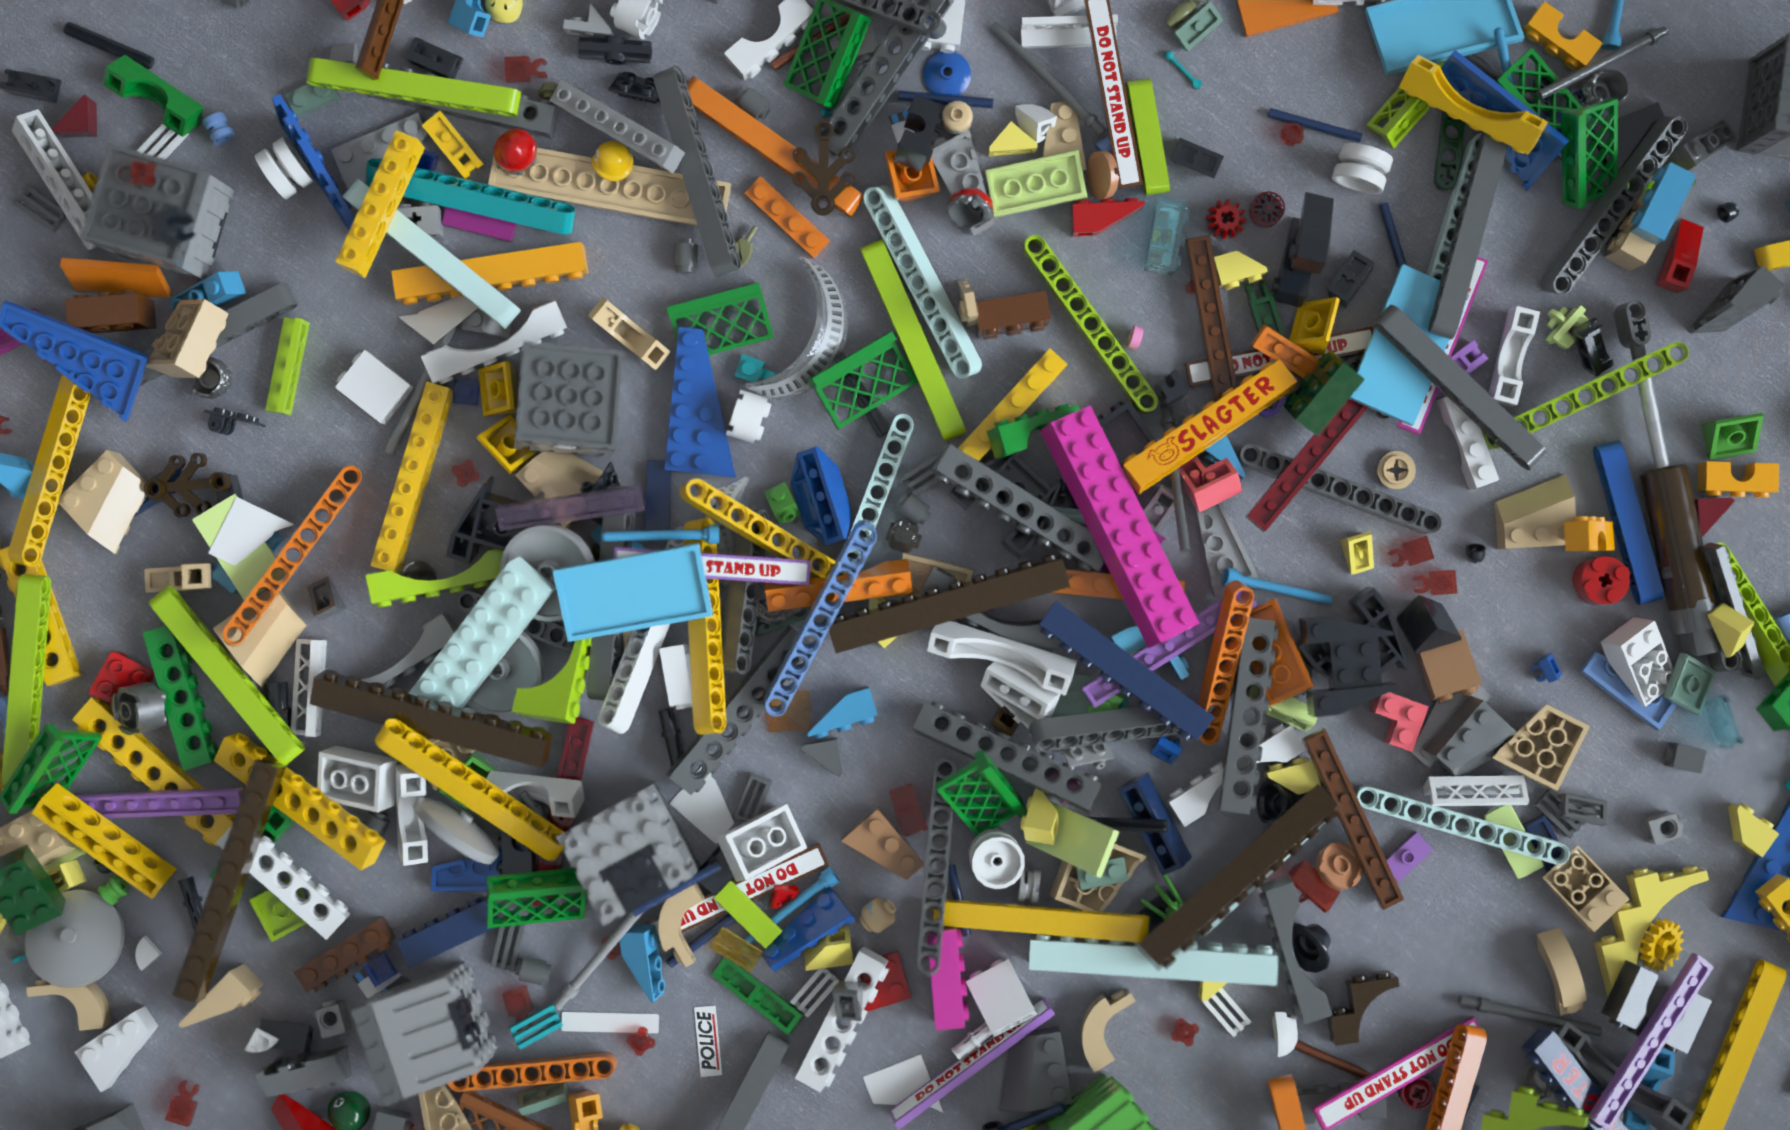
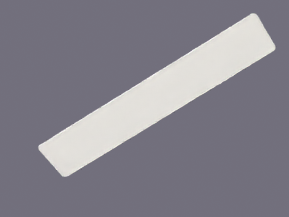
(609, 1022)

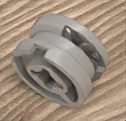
(1028, 886)

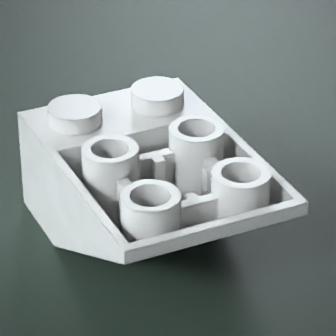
(1639, 658)

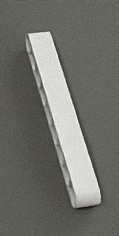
(633, 672)

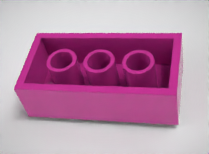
(947, 984)

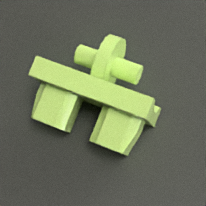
(1572, 319)

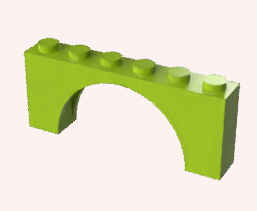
(560, 696)

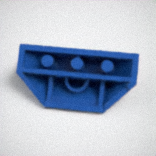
(821, 496)

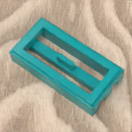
(547, 1030)

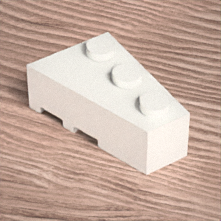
(1019, 693)
(114, 1049)

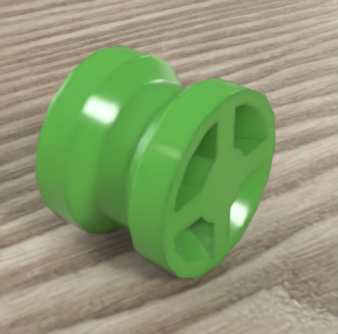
(114, 889)

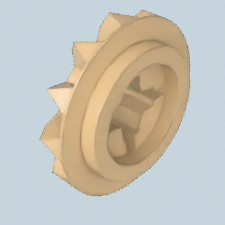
(1404, 462)

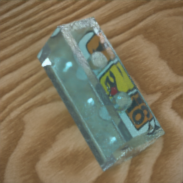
(1166, 236)

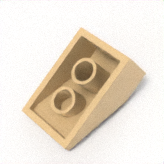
(234, 989)

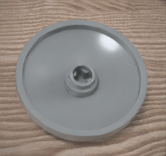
(547, 549)
(518, 668)
(456, 829)
(77, 944)

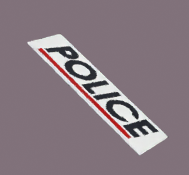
(708, 1041)

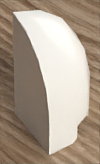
(1034, 120)
(1284, 1033)

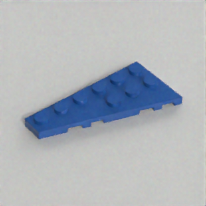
(1745, 902)

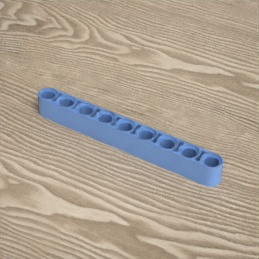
(820, 606)

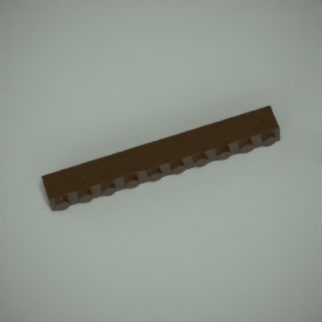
(949, 603)
(432, 718)
(1238, 878)
(229, 880)

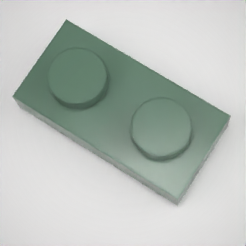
(1197, 26)
(310, 98)
(1113, 873)
(542, 1097)

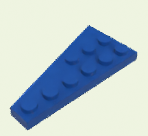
(1488, 94)
(312, 159)
(86, 359)
(696, 425)

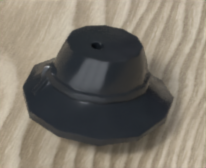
(1311, 947)

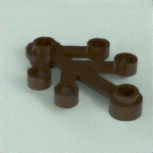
(823, 172)
(184, 484)

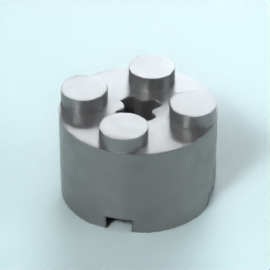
(139, 708)

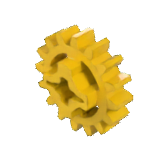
(1661, 945)

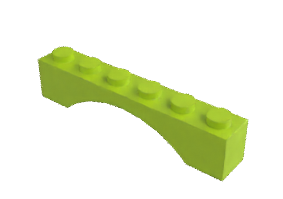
(390, 586)

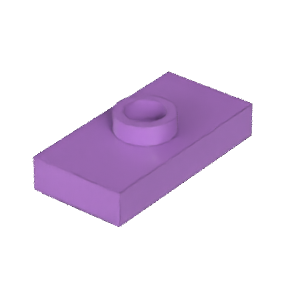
(1408, 855)

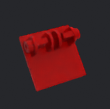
(117, 673)

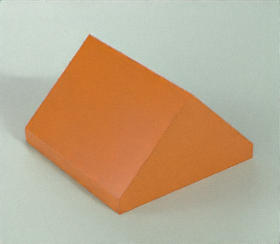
(910, 183)

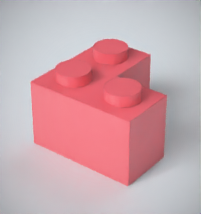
(1210, 484)
(1405, 719)

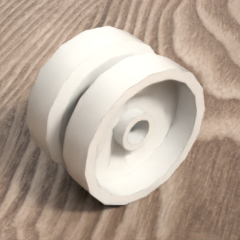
(284, 168)
(1362, 168)
(1008, 855)

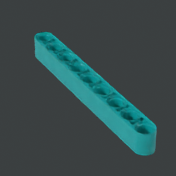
(485, 199)

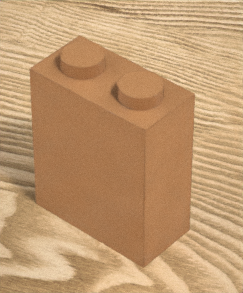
(1449, 670)

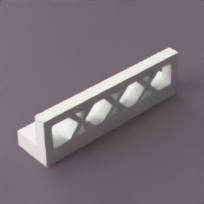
(1056, 32)
(316, 665)
(1479, 787)

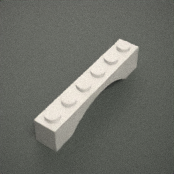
(447, 361)
(961, 641)
(1193, 801)

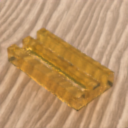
(737, 947)

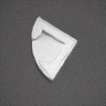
(146, 953)
(261, 1041)

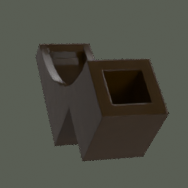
(1361, 991)

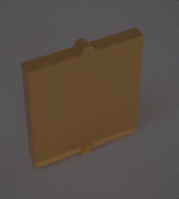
(795, 717)

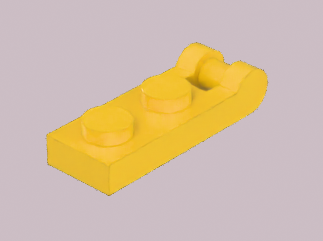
(451, 143)

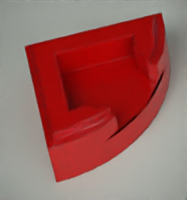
(782, 894)

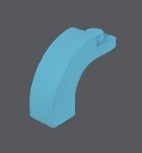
(1132, 640)

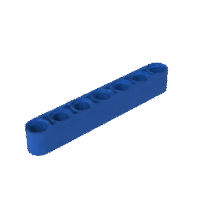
(1628, 522)

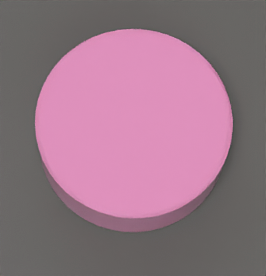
(1135, 337)

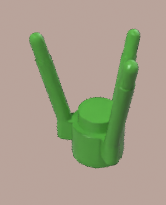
(1173, 906)

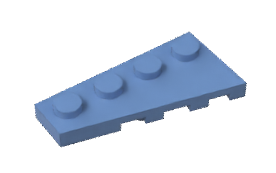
(1604, 676)

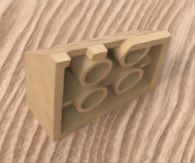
(188, 339)
(557, 475)
(105, 499)
(1535, 515)
(269, 638)
(1544, 747)
(1094, 899)

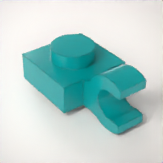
(752, 369)

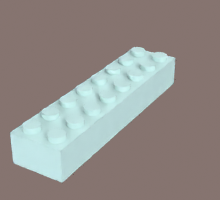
(485, 634)

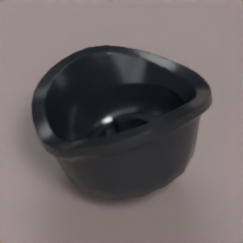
(1273, 802)

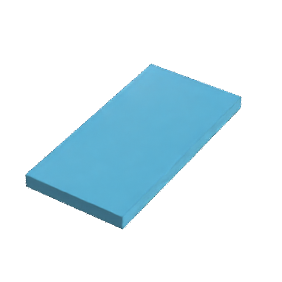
(1438, 28)
(1391, 380)
(633, 592)

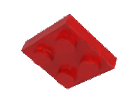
(894, 986)

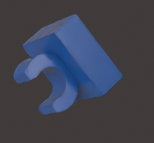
(1549, 667)
(1166, 750)

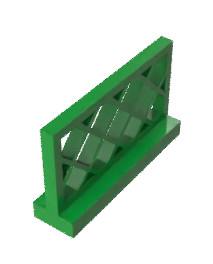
(845, 55)
(1541, 70)
(1576, 155)
(720, 300)
(852, 362)
(37, 763)
(997, 787)
(535, 886)

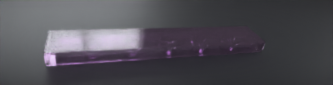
(570, 507)

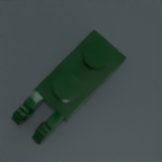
(1264, 309)

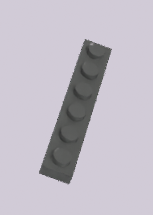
(1727, 592)

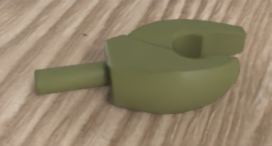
(1182, 12)
(744, 246)

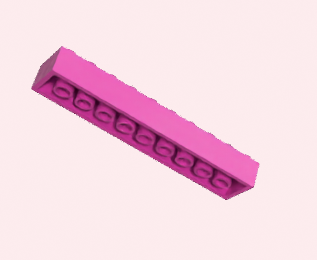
(1119, 526)

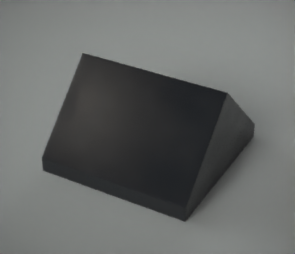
(1427, 625)

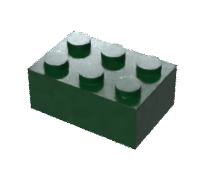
(1323, 392)
(27, 891)

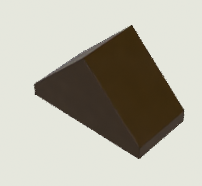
(1004, 721)

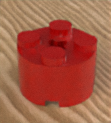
(1614, 577)

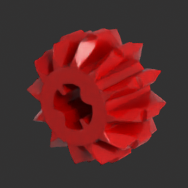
(1233, 224)

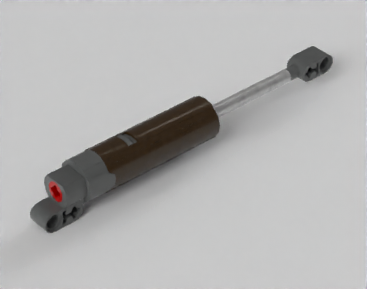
(1674, 517)

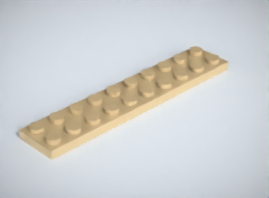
(574, 181)

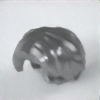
(1606, 85)
(213, 381)

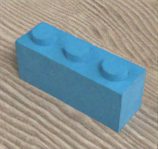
(1662, 203)

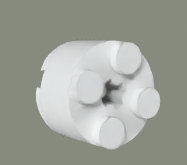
(636, 16)
(748, 416)

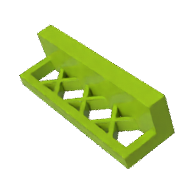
(1400, 119)
(287, 366)

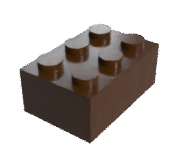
(111, 312)
(1012, 315)

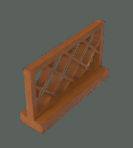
(497, 1113)

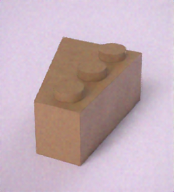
(884, 844)

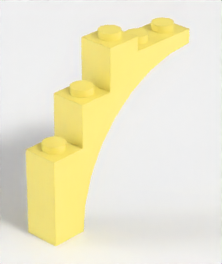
(1648, 896)

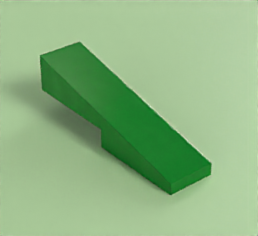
(758, 995)

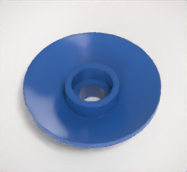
(948, 85)

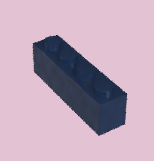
(1145, 803)
(445, 934)

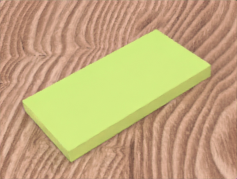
(1036, 183)
(249, 570)
(1080, 841)

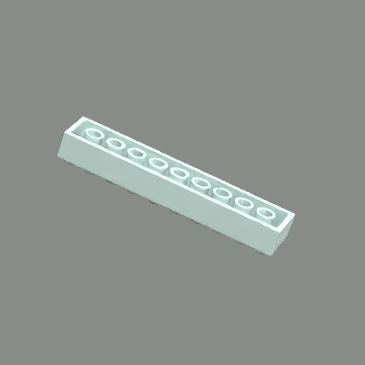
(1123, 958)

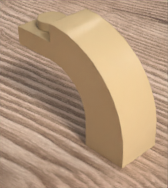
(628, 333)
(182, 578)
(670, 923)
(1563, 970)
(88, 1000)
(1093, 1027)

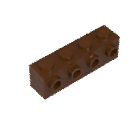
(350, 951)

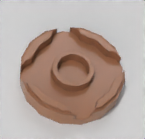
(1101, 175)
(1338, 866)

